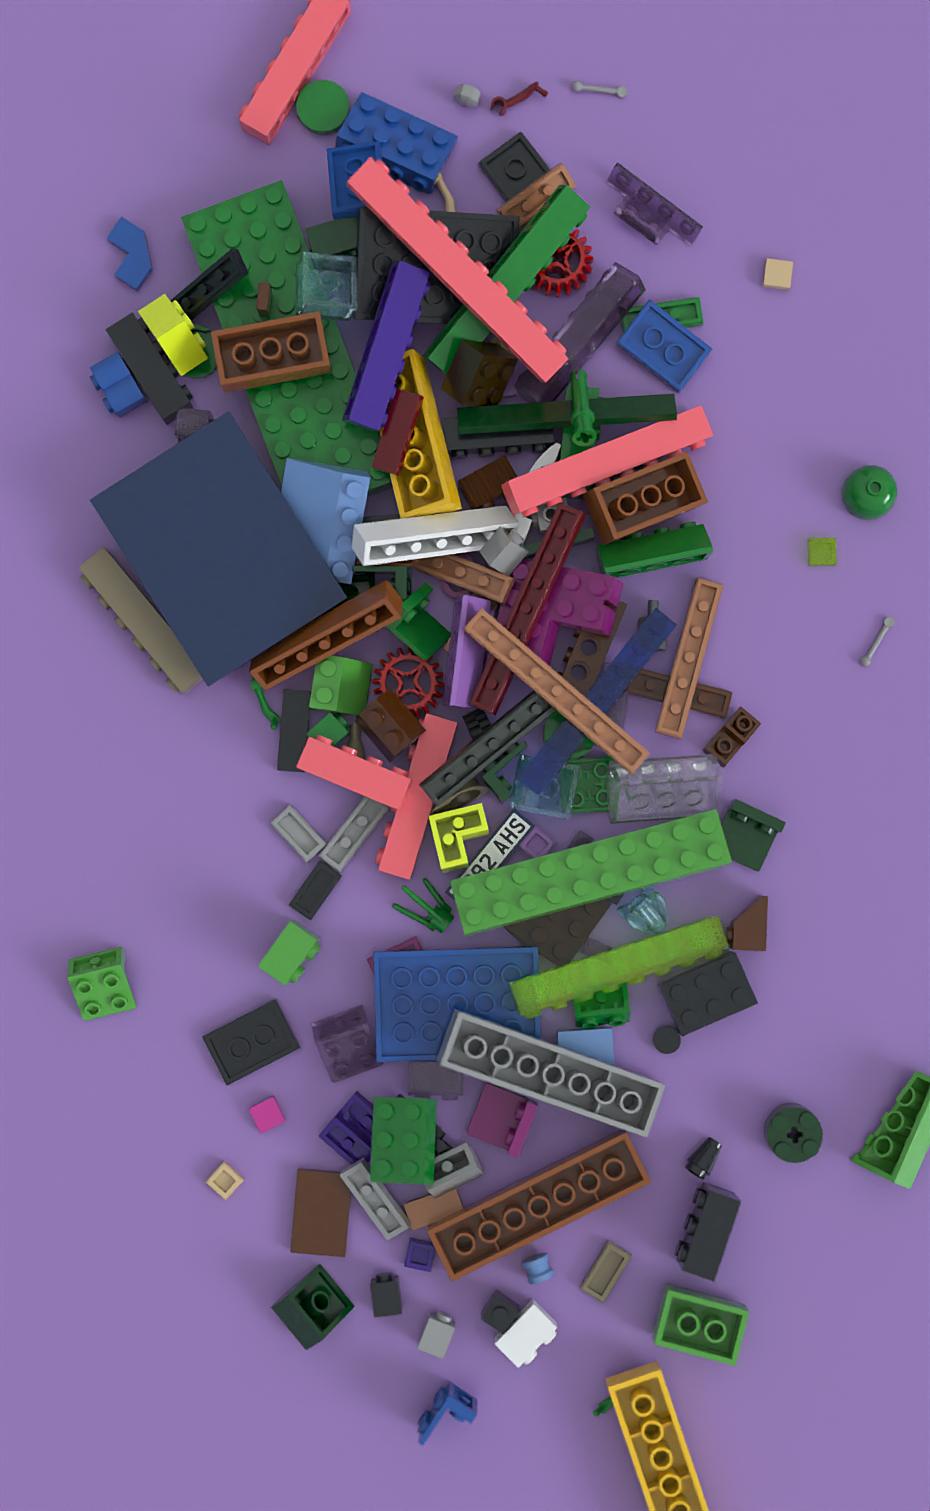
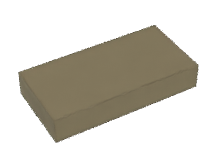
(605, 1271)

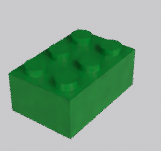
(403, 1140)

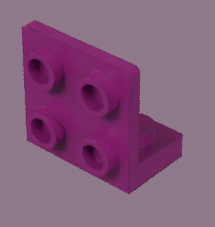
(502, 1119)

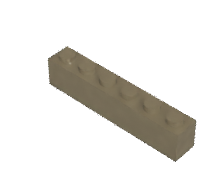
(141, 618)

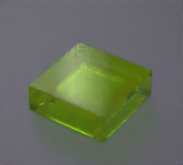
(822, 552)

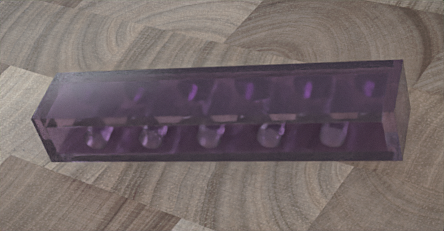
(586, 331)

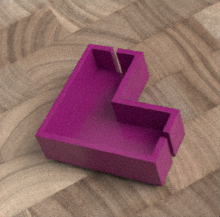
(573, 603)

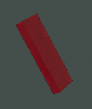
(397, 432)

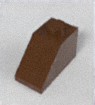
(749, 927)

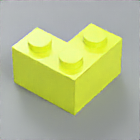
(174, 334)
(452, 829)

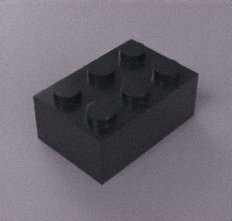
(707, 993)
(707, 1231)

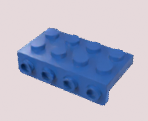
(409, 146)

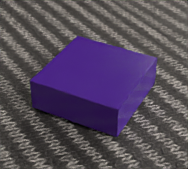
(420, 1255)

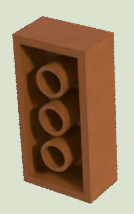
(271, 352)
(645, 498)

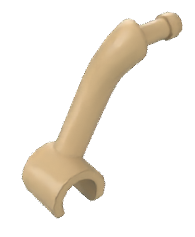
(449, 201)

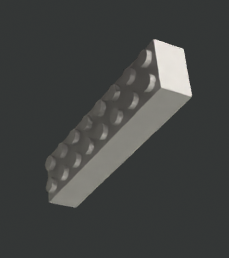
(550, 1073)

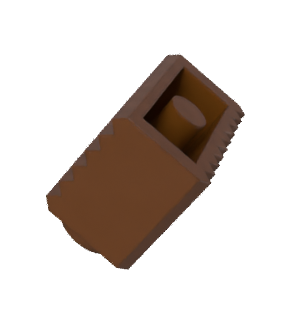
(484, 485)

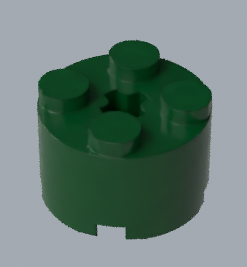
(806, 1142)

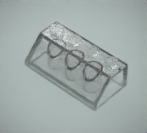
(664, 788)

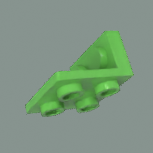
(100, 983)

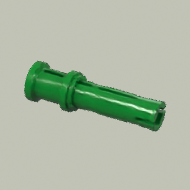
(582, 417)

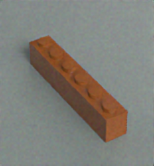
(328, 635)

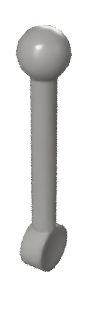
(620, 92)
(888, 623)

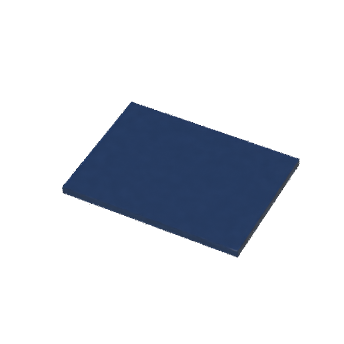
(218, 549)

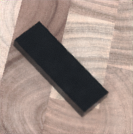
(293, 729)

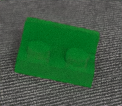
(603, 1009)

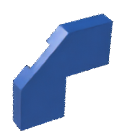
(137, 263)

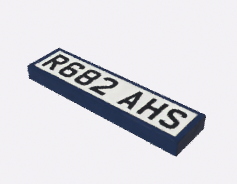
(498, 846)

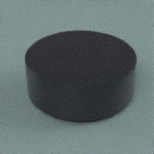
(666, 1039)

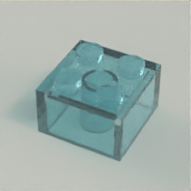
(326, 285)

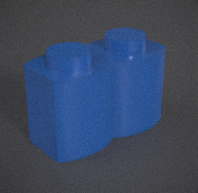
(117, 384)

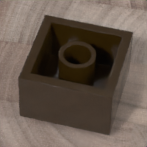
(479, 373)

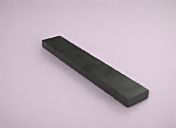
(486, 748)

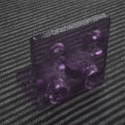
(346, 1043)

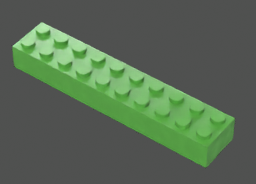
(590, 872)

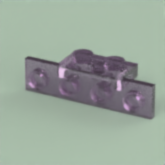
(649, 210)

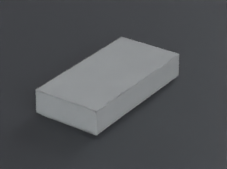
(298, 833)

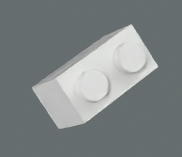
(526, 1334)

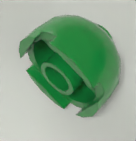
(869, 492)

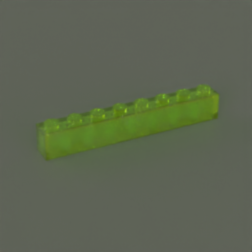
(618, 965)

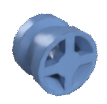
(538, 1268)

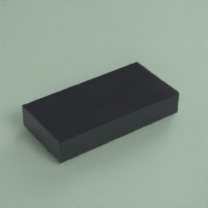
(315, 890)

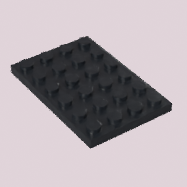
(377, 248)

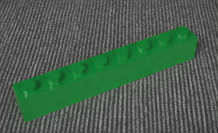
(515, 269)

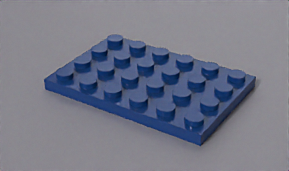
(423, 987)

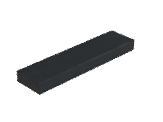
(212, 284)

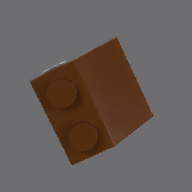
(389, 725)

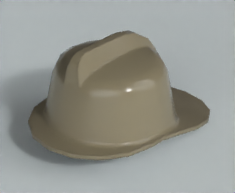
(467, 793)

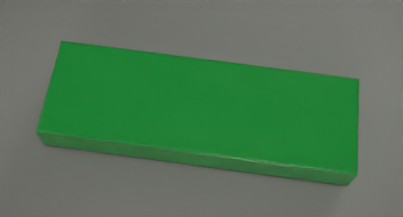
(685, 311)

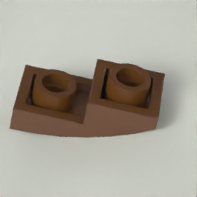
(732, 736)

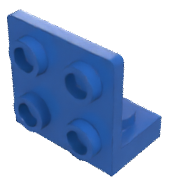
(461, 1407)

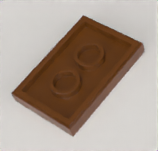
(320, 1213)

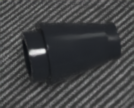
(704, 1158)

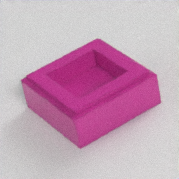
(267, 1114)

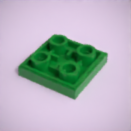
(591, 785)

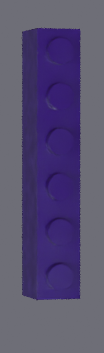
(386, 346)

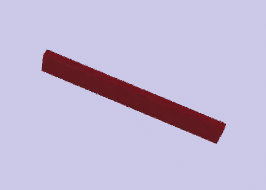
(530, 602)

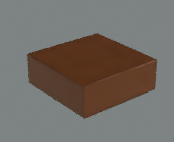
(264, 299)

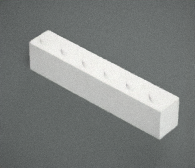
(429, 535)

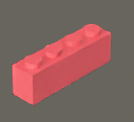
(355, 773)

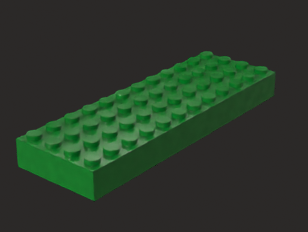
(299, 415)

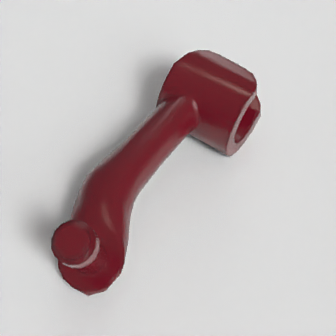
(517, 98)

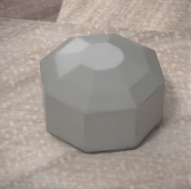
(467, 95)

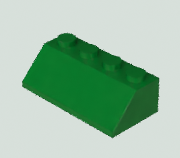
(654, 551)

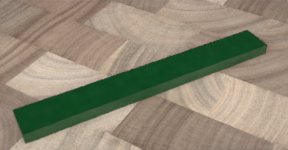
(557, 413)

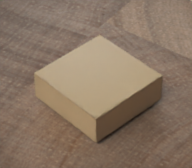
(777, 274)
(225, 1180)

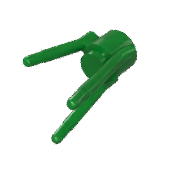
(439, 917)

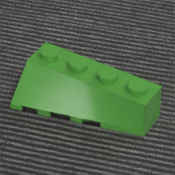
(902, 1137)

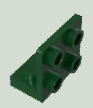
(401, 583)
(500, 786)
(749, 833)

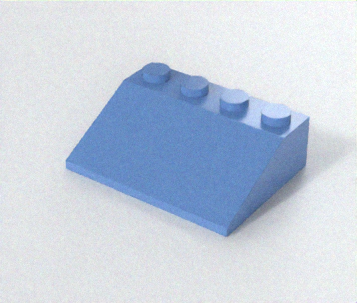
(328, 506)

